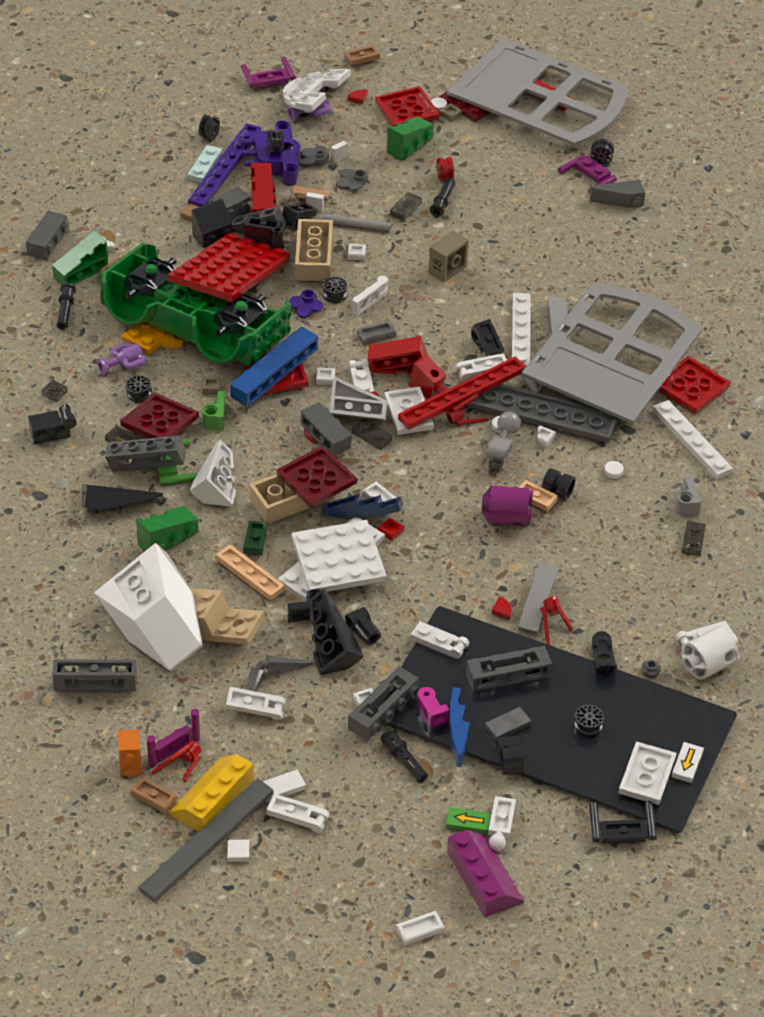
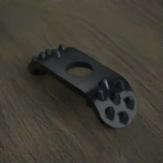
(603, 647)

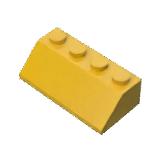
(214, 791)

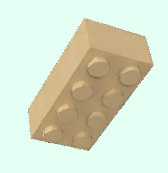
(313, 250)
(275, 499)

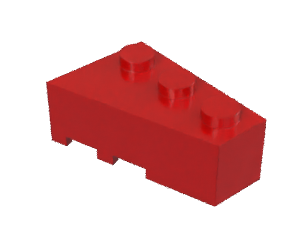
(262, 187)
(396, 355)

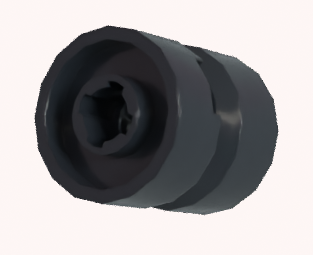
(559, 484)

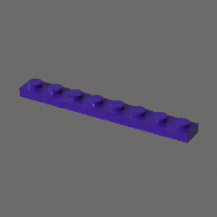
(223, 167)

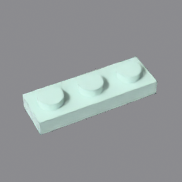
(204, 163)

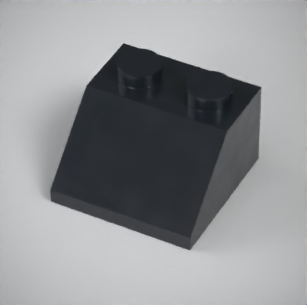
(211, 223)

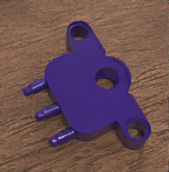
(281, 163)

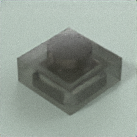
(54, 391)

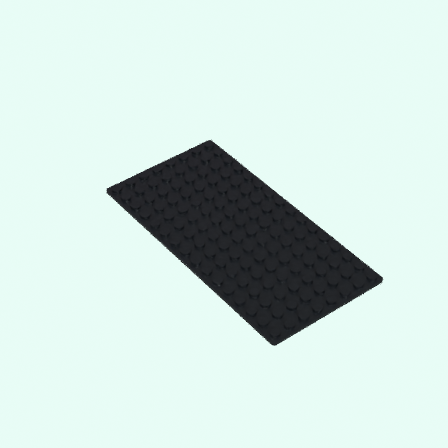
(552, 748)

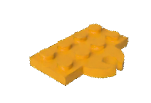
(151, 338)

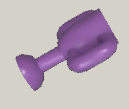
(322, 109)
(125, 354)

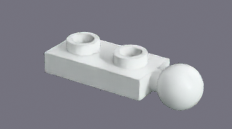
(501, 822)

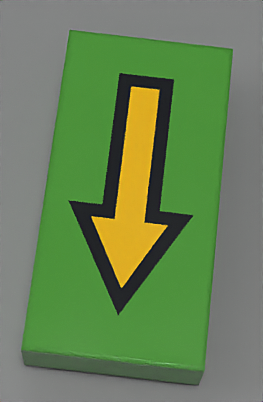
(468, 820)

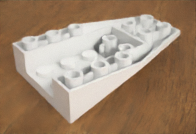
(154, 608)

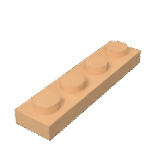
(250, 572)

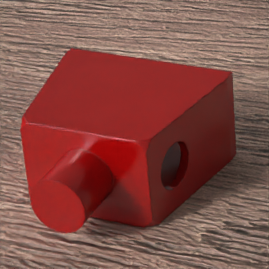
(428, 377)

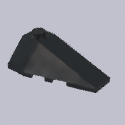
(109, 497)
(334, 641)

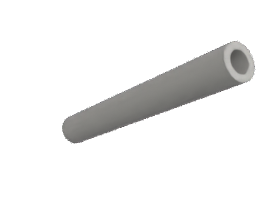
(361, 223)

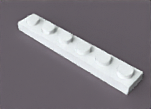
(521, 327)
(692, 439)

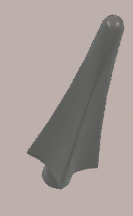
(276, 664)
(256, 678)

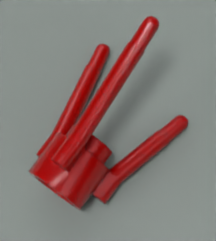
(457, 413)
(553, 607)
(188, 753)

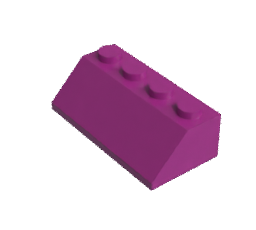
(483, 872)

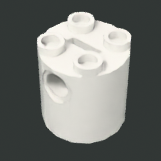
(710, 653)

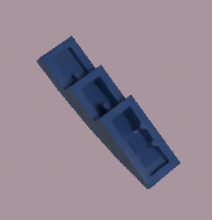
(357, 507)

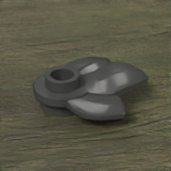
(314, 155)
(352, 178)

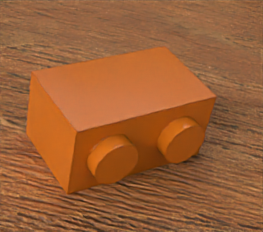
(129, 753)

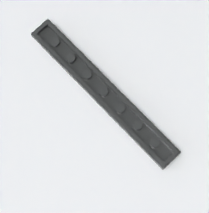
(206, 840)

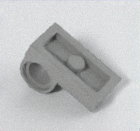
(688, 499)

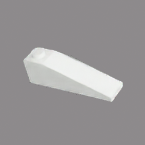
(215, 479)

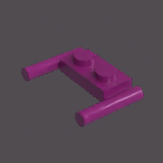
(269, 78)
(590, 168)
(174, 742)

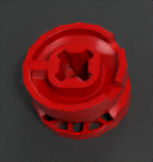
(445, 168)

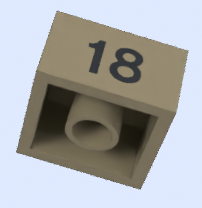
(448, 256)

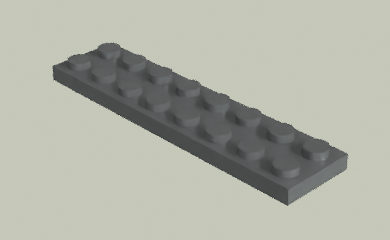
(547, 412)

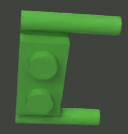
(170, 475)

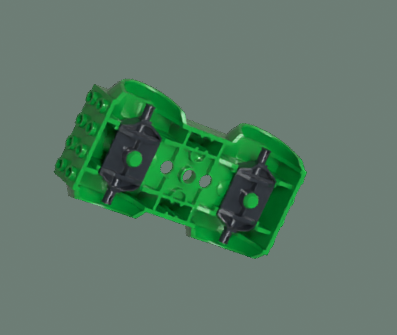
(223, 330)

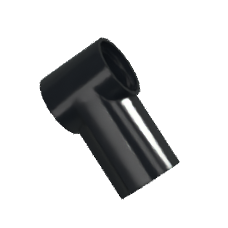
(361, 622)

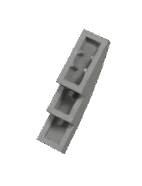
(557, 313)
(539, 591)

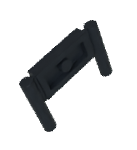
(623, 830)

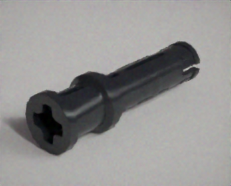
(441, 201)
(66, 301)
(400, 750)

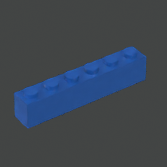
(274, 366)

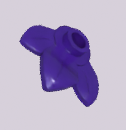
(306, 303)

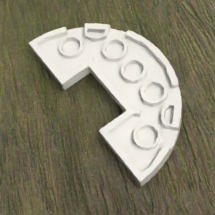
(304, 92)

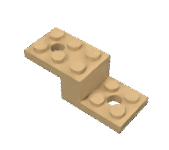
(222, 623)

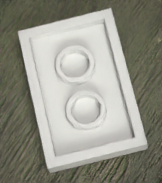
(402, 400)
(647, 773)

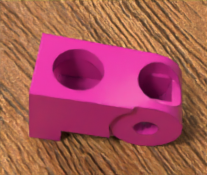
(431, 709)

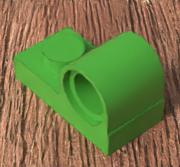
(214, 414)

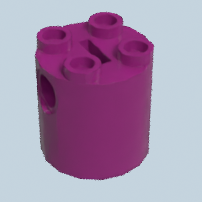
(507, 505)

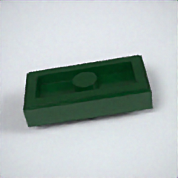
(255, 537)

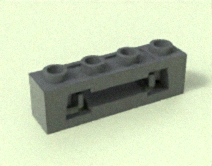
(145, 453)
(508, 668)
(94, 675)
(403, 689)

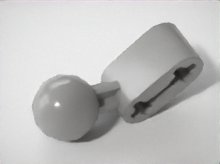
(501, 446)

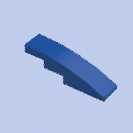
(457, 727)

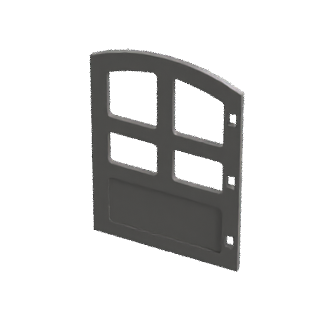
(508, 73)
(599, 377)

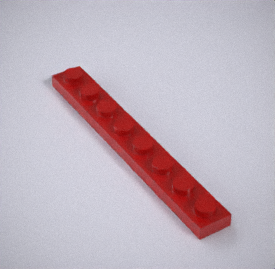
(456, 395)

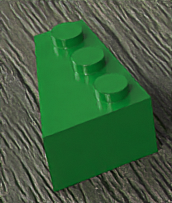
(408, 137)
(82, 260)
(166, 529)

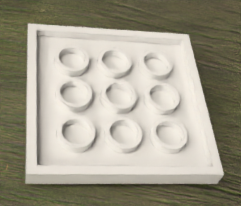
(339, 556)

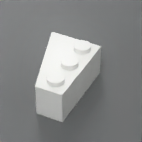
(356, 403)

